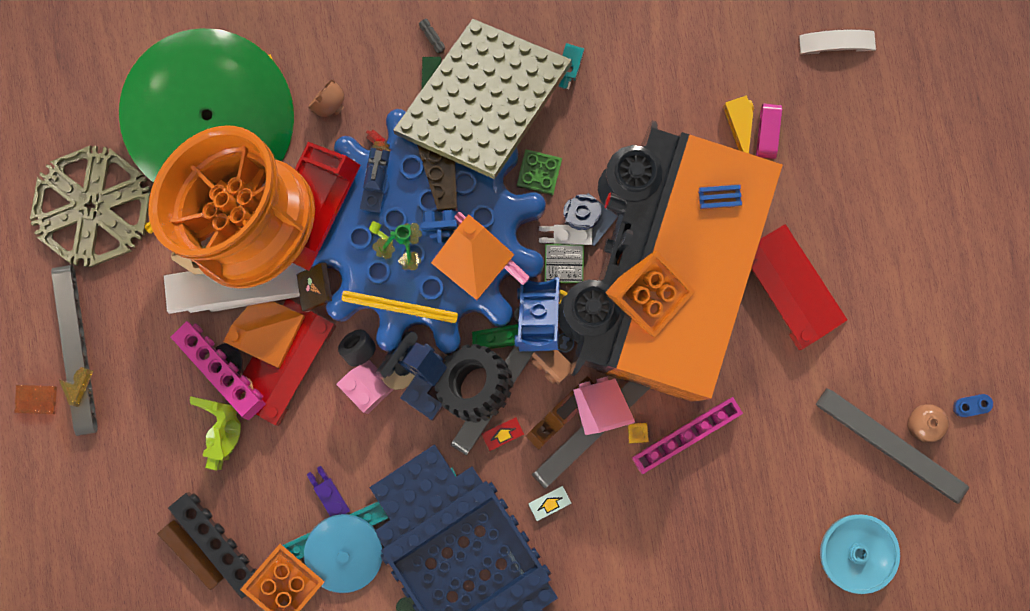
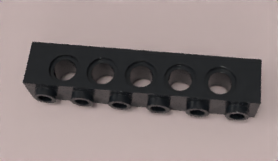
(180, 510)

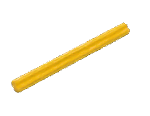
(400, 307)

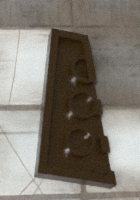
(441, 178)

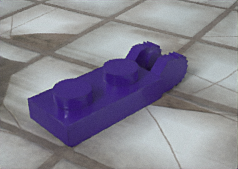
(329, 494)

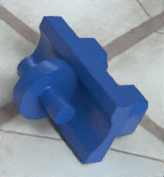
(430, 224)

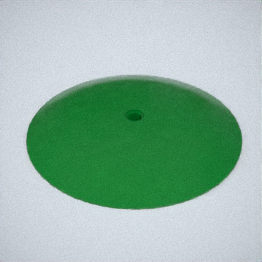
(198, 73)

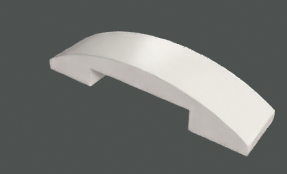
(837, 40)

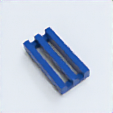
(737, 195)

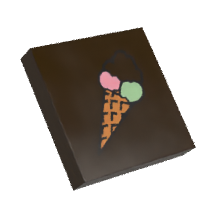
(314, 287)

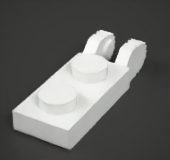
(566, 235)

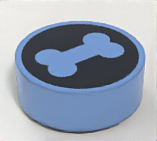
(565, 343)

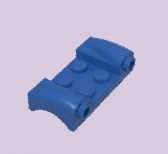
(538, 316)

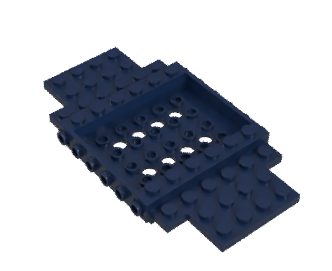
(431, 512)

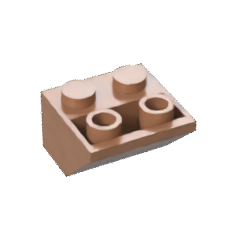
(553, 364)

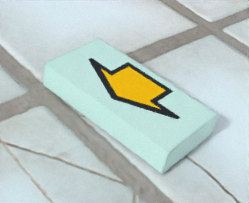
(549, 503)

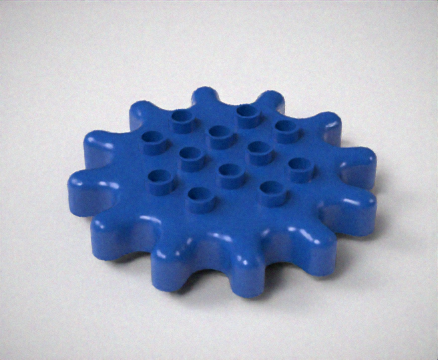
(404, 201)

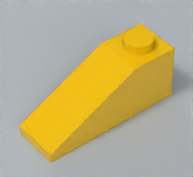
(740, 116)

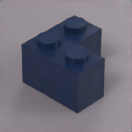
(423, 363)
(418, 397)

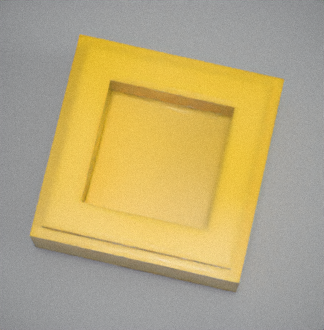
(638, 433)

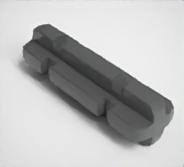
(432, 35)

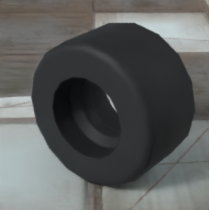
(357, 347)

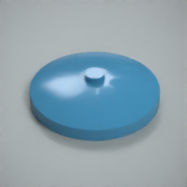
(343, 553)

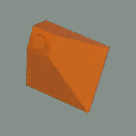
(472, 257)
(651, 292)
(265, 331)
(282, 582)

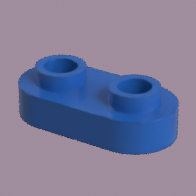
(973, 405)

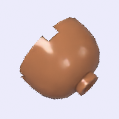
(328, 100)
(928, 423)

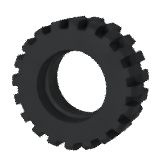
(492, 395)

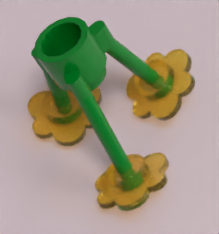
(404, 235)

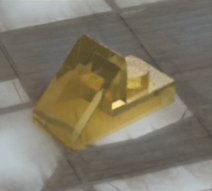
(75, 391)

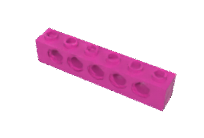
(185, 337)
(687, 435)

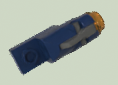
(375, 177)

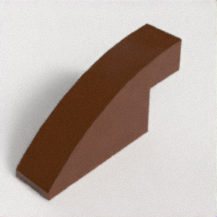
(555, 419)

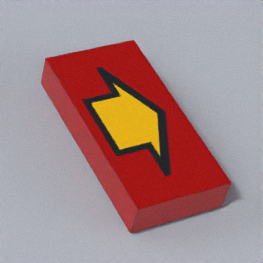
(502, 434)

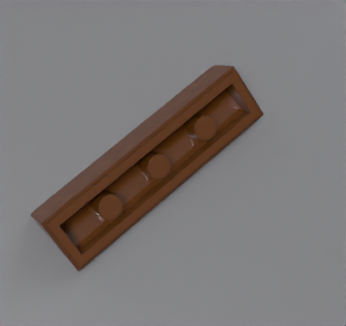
(190, 554)

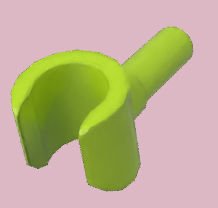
(375, 229)

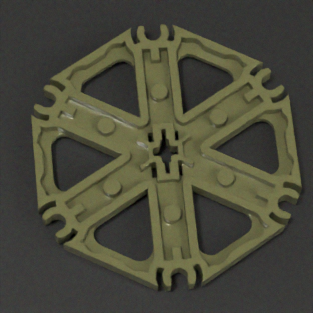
(81, 196)

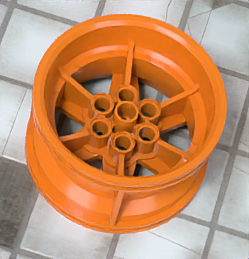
(217, 192)

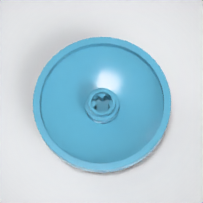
(860, 554)

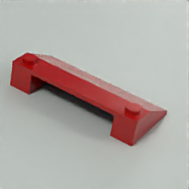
(330, 179)
(795, 288)
(281, 383)

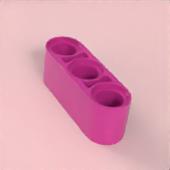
(769, 131)

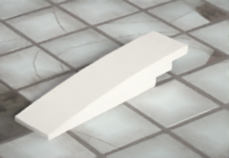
(201, 293)

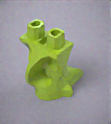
(223, 435)

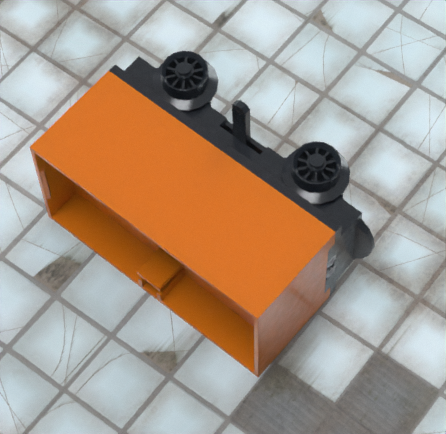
(710, 248)

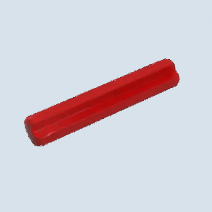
(374, 136)

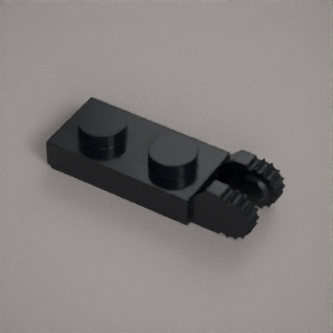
(387, 366)

